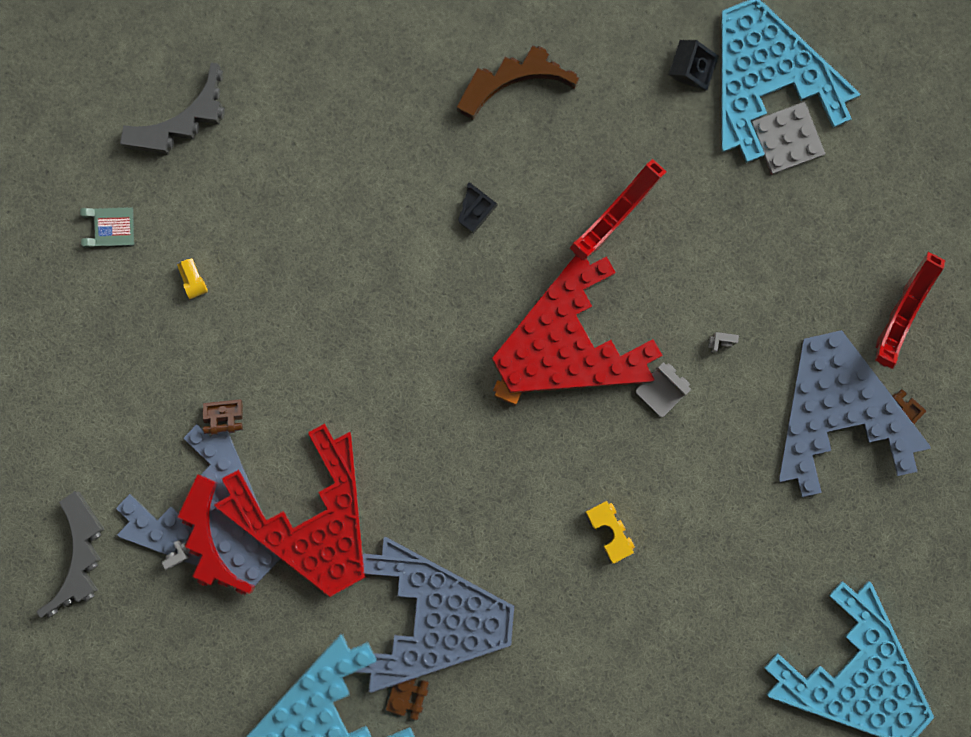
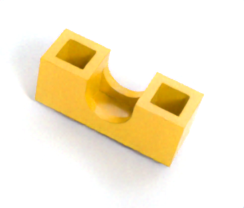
(620, 545)

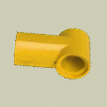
(193, 283)

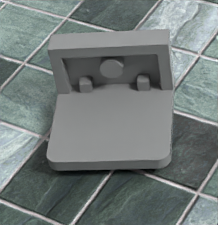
(664, 390)

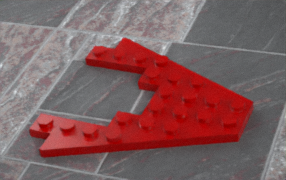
(325, 546)

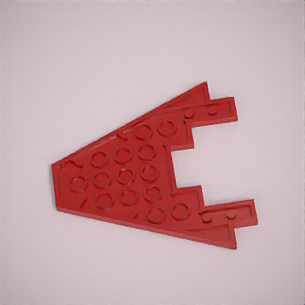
(555, 352)

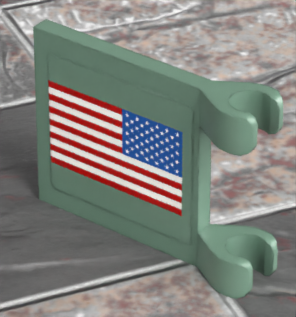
(112, 227)

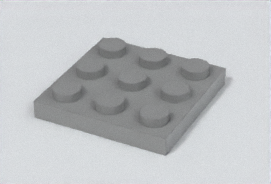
(788, 138)

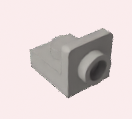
(726, 340)
(174, 559)

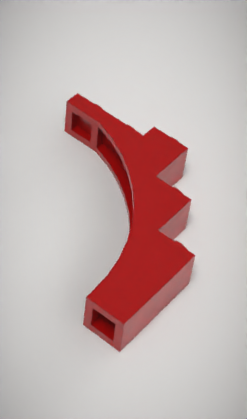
(618, 211)
(904, 312)
(197, 512)

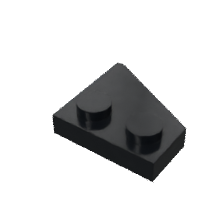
(476, 208)

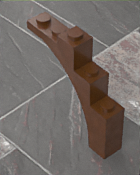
(535, 66)

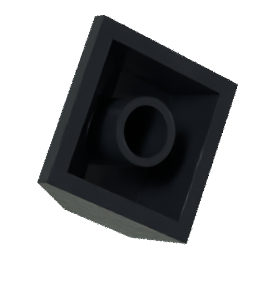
(693, 64)

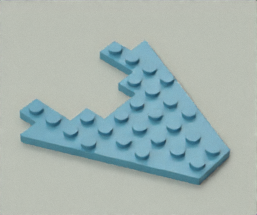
(762, 57)
(876, 685)
(308, 704)

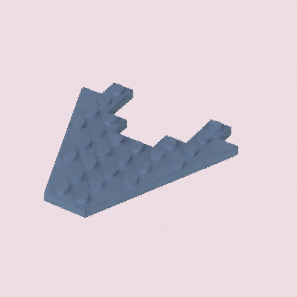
(836, 393)
(237, 548)
(451, 618)

